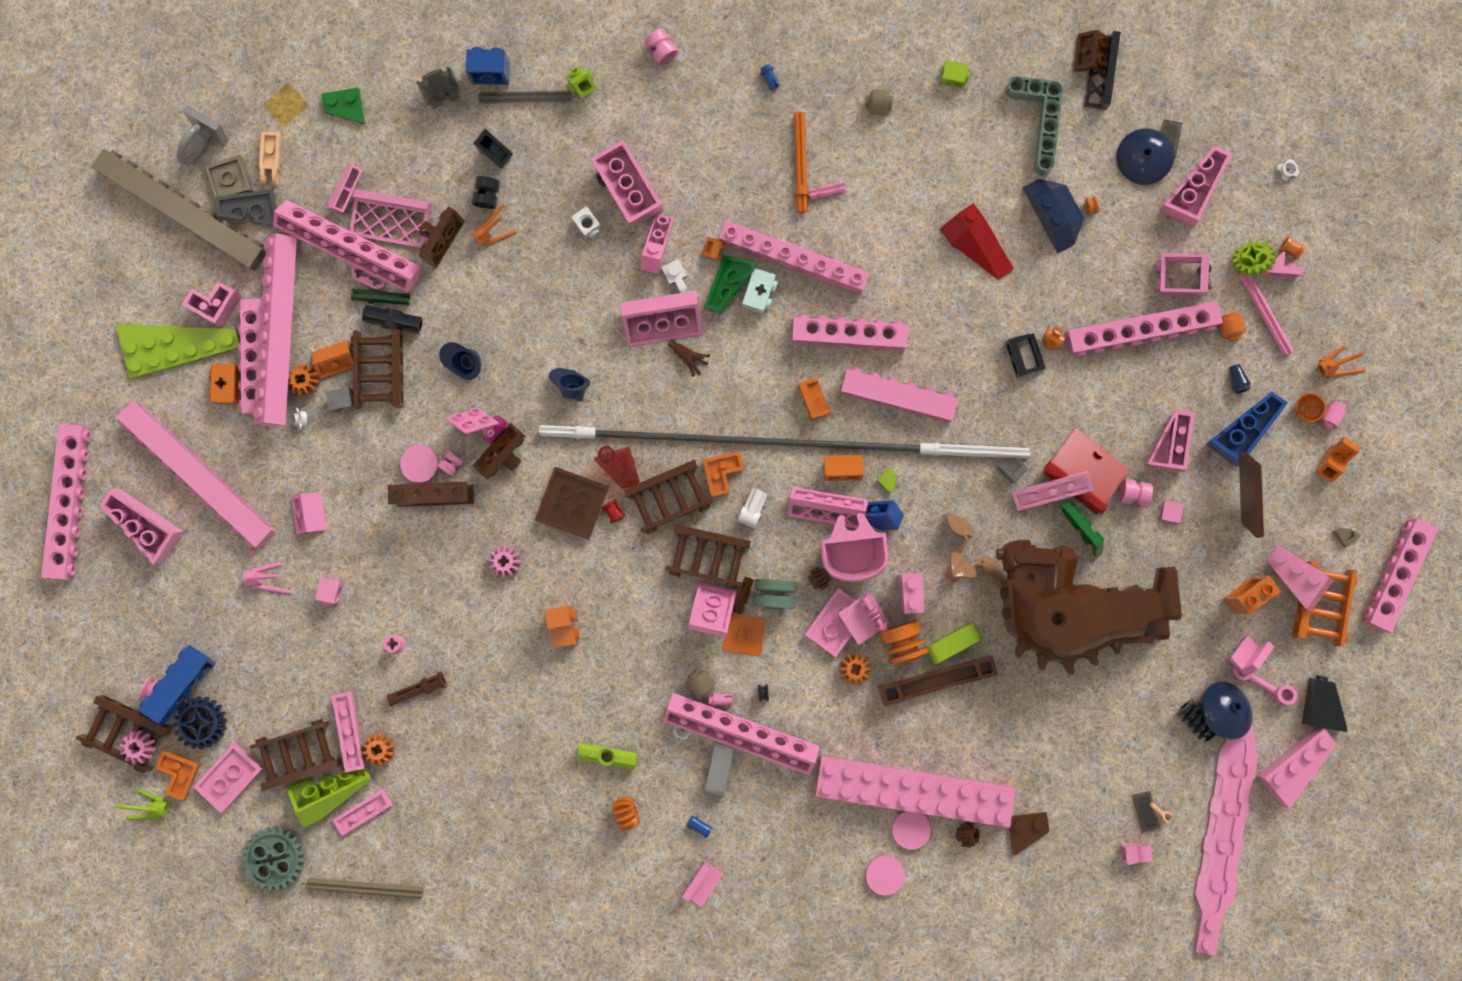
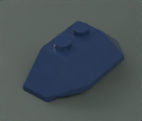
(1055, 211)

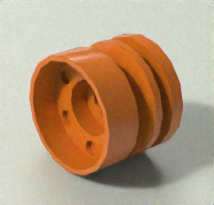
(904, 642)

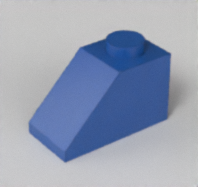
(884, 515)

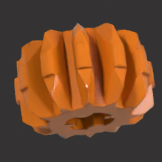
(307, 374)
(848, 666)
(382, 756)
(626, 813)

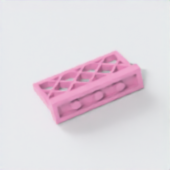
(378, 199)

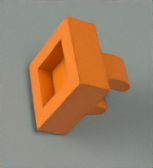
(712, 248)

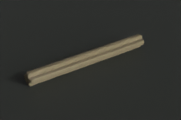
(365, 888)

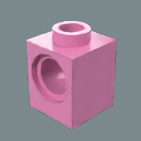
(329, 591)

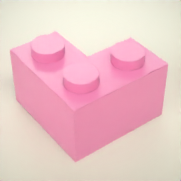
(216, 306)

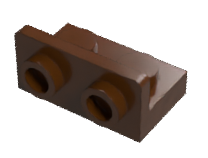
(1090, 51)

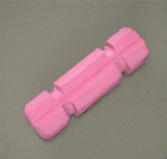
(827, 190)

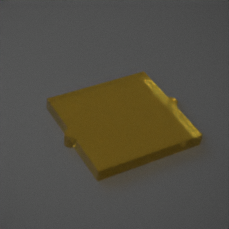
(285, 104)

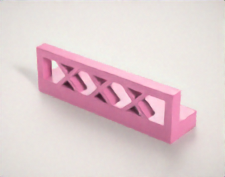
(827, 504)

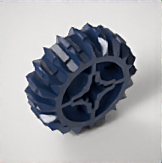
(200, 730)

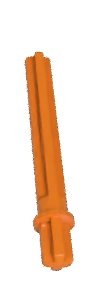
(800, 158)

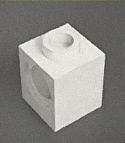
(583, 216)

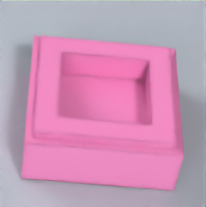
(1171, 512)

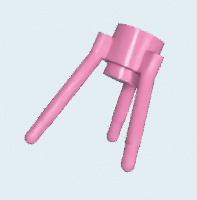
(255, 578)

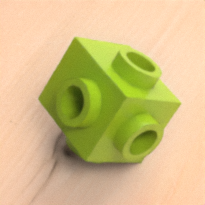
(580, 82)

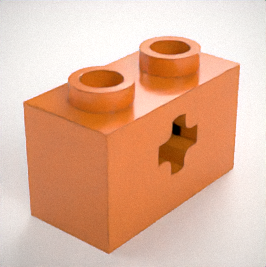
(228, 393)

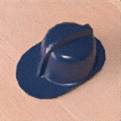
(460, 360)
(570, 383)

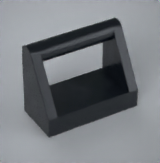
(1016, 358)

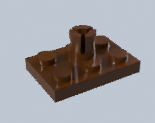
(439, 236)
(501, 453)

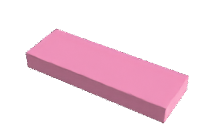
(362, 812)

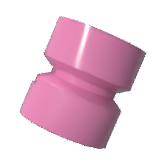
(661, 47)
(1135, 493)

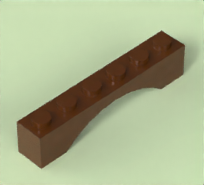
(938, 679)

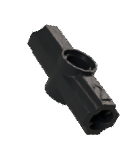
(392, 318)

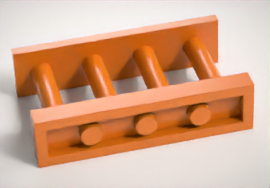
(1301, 623)

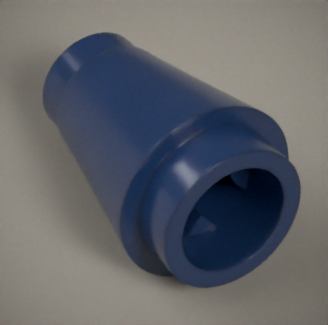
(1239, 380)

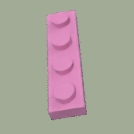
(1052, 491)
(348, 731)

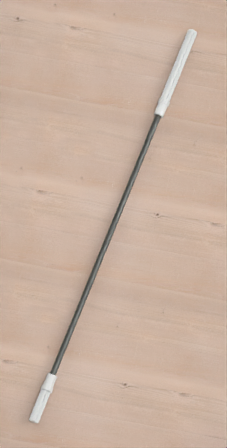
(923, 448)

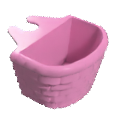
(856, 553)

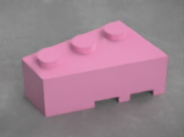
(1301, 578)

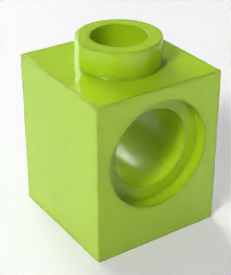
(954, 74)

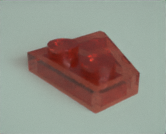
(619, 466)

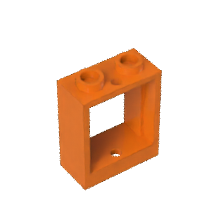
(1247, 596)

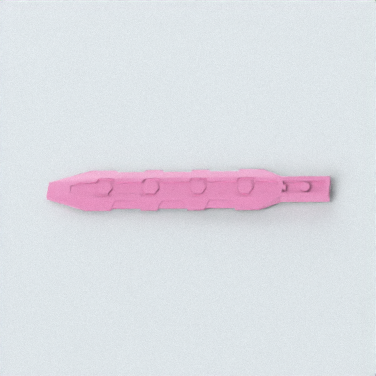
(1224, 837)

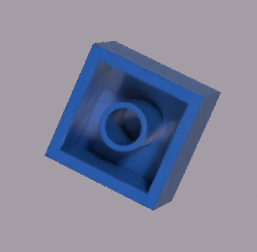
(487, 66)

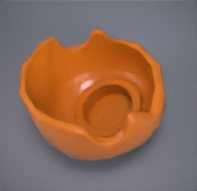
(1316, 406)

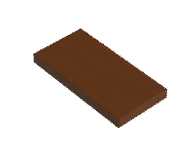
(1251, 494)

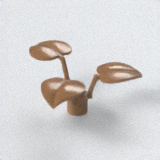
(959, 565)

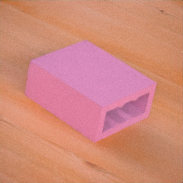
(910, 593)

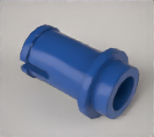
(769, 76)
(699, 826)

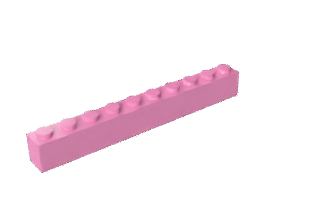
(275, 330)
(195, 474)

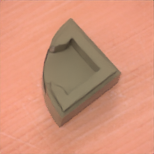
(1346, 536)

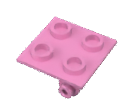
(473, 421)
(864, 618)

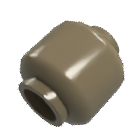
(879, 102)
(701, 684)

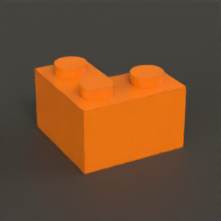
(562, 626)

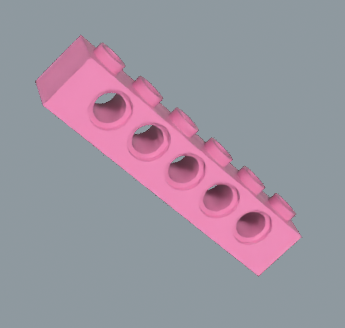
(246, 310)
(878, 341)
(1409, 570)

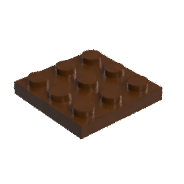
(571, 503)

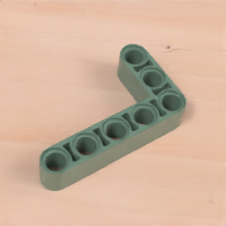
(1046, 118)

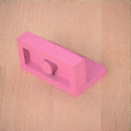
(308, 513)
(1250, 656)
(702, 884)

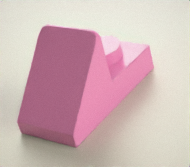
(1282, 270)

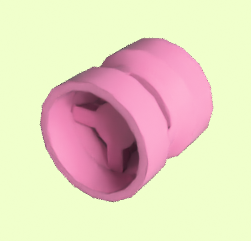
(449, 467)

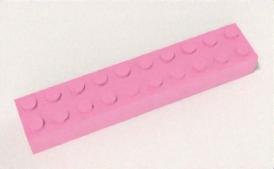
(915, 791)

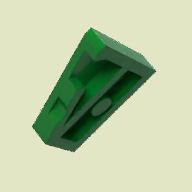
(344, 104)

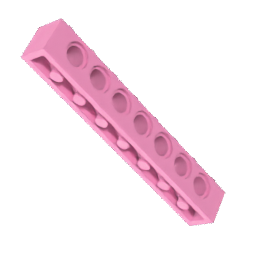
(346, 246)
(793, 257)
(1208, 312)
(59, 493)
(741, 734)

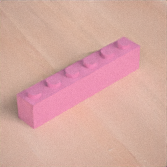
(898, 395)

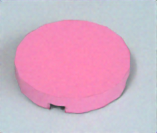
(419, 463)
(911, 830)
(885, 875)

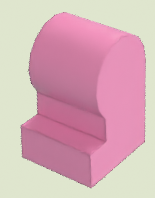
(1136, 853)

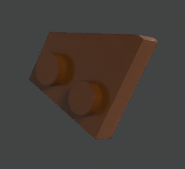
(1027, 829)

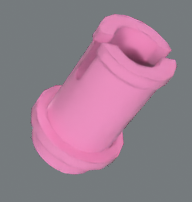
(720, 699)

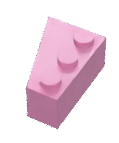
(1174, 443)

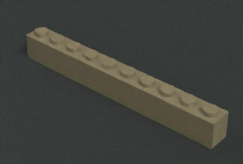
(175, 207)

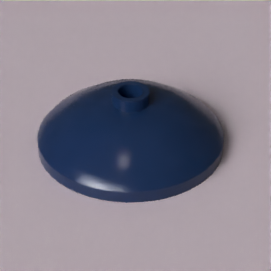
(1142, 168)
(1226, 710)

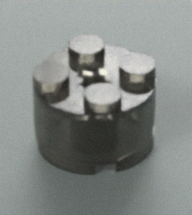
(438, 87)

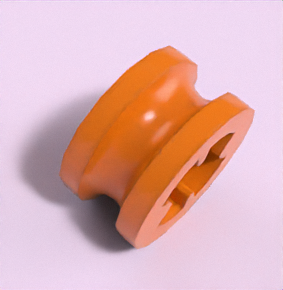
(1091, 205)

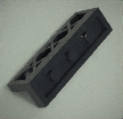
(1108, 77)

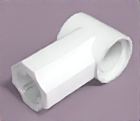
(751, 511)

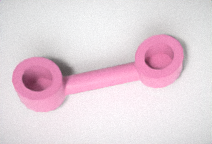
(1279, 693)

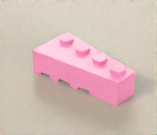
(1194, 193)
(144, 526)
(1297, 766)

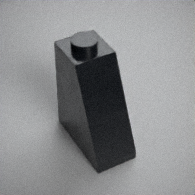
(1323, 705)

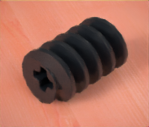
(1193, 713)

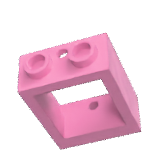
(1184, 258)

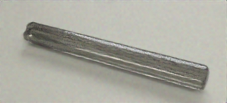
(525, 97)

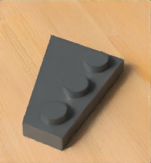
(248, 207)

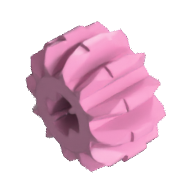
(508, 566)
(134, 753)

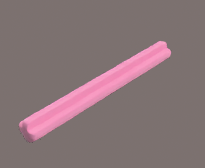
(1266, 314)

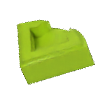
(888, 479)

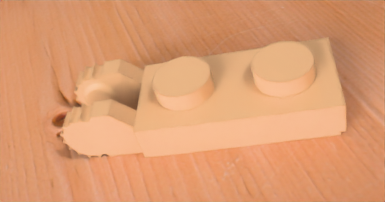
(270, 156)

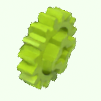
(1245, 263)

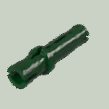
(379, 296)

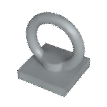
(205, 129)

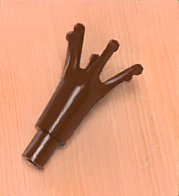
(688, 356)

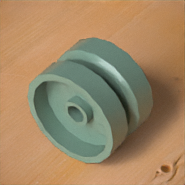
(774, 594)

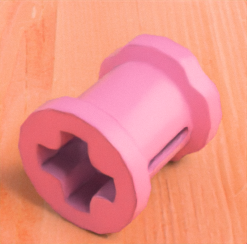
(396, 649)

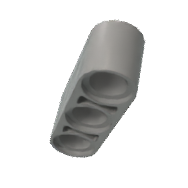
(719, 770)

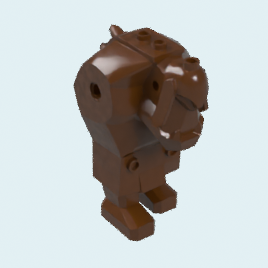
(1078, 620)

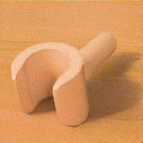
(1161, 818)

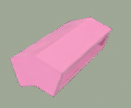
(347, 190)

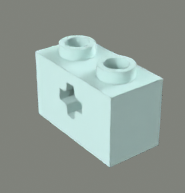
(758, 280)

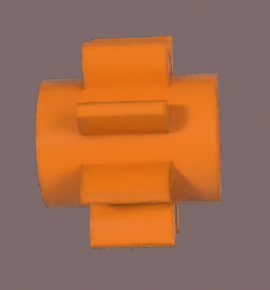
(1053, 338)

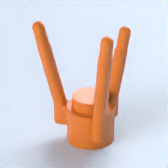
(482, 233)
(1328, 367)

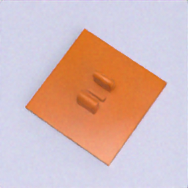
(745, 635)

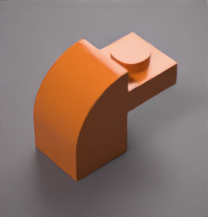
(1336, 458)

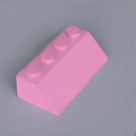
(627, 183)
(661, 318)

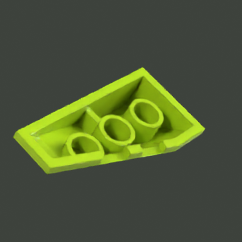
(318, 798)

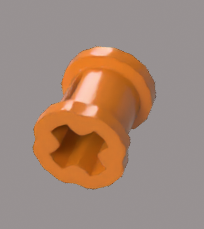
(1292, 248)

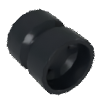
(486, 192)

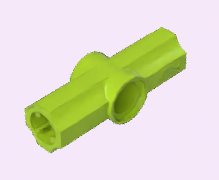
(594, 753)

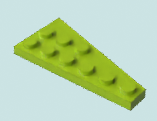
(159, 348)

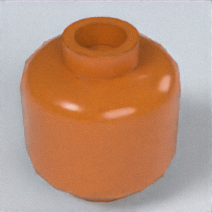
(1232, 326)

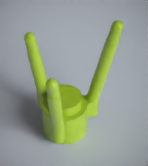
(155, 810)

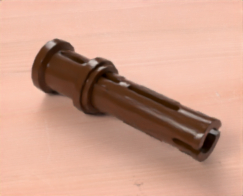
(425, 686)

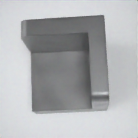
(339, 399)
(1011, 469)

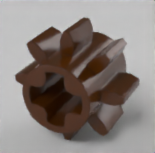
(819, 578)
(967, 835)

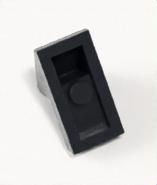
(492, 148)

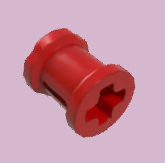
(613, 511)

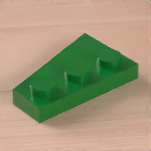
(728, 281)
(1088, 535)

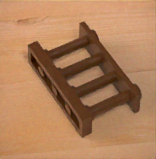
(395, 378)
(653, 485)
(430, 494)
(720, 542)
(122, 713)
(291, 773)

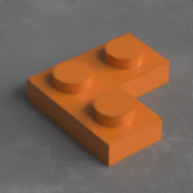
(716, 471)
(182, 771)

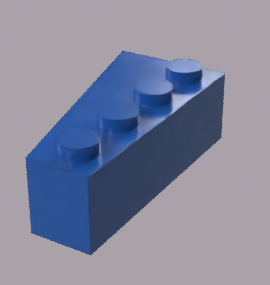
(1247, 429)
(176, 684)

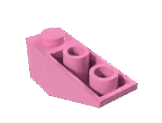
(656, 244)

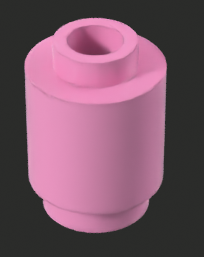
(1334, 415)

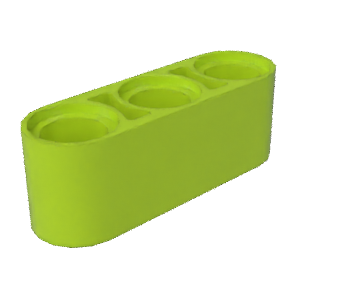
(953, 643)

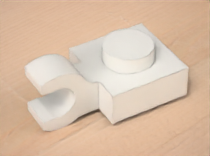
(675, 274)

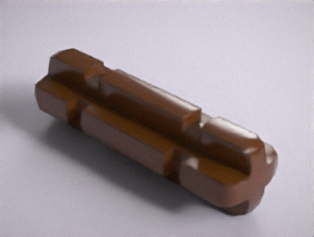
(743, 595)

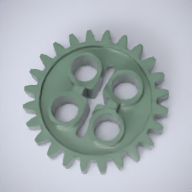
(277, 876)

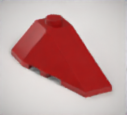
(973, 237)

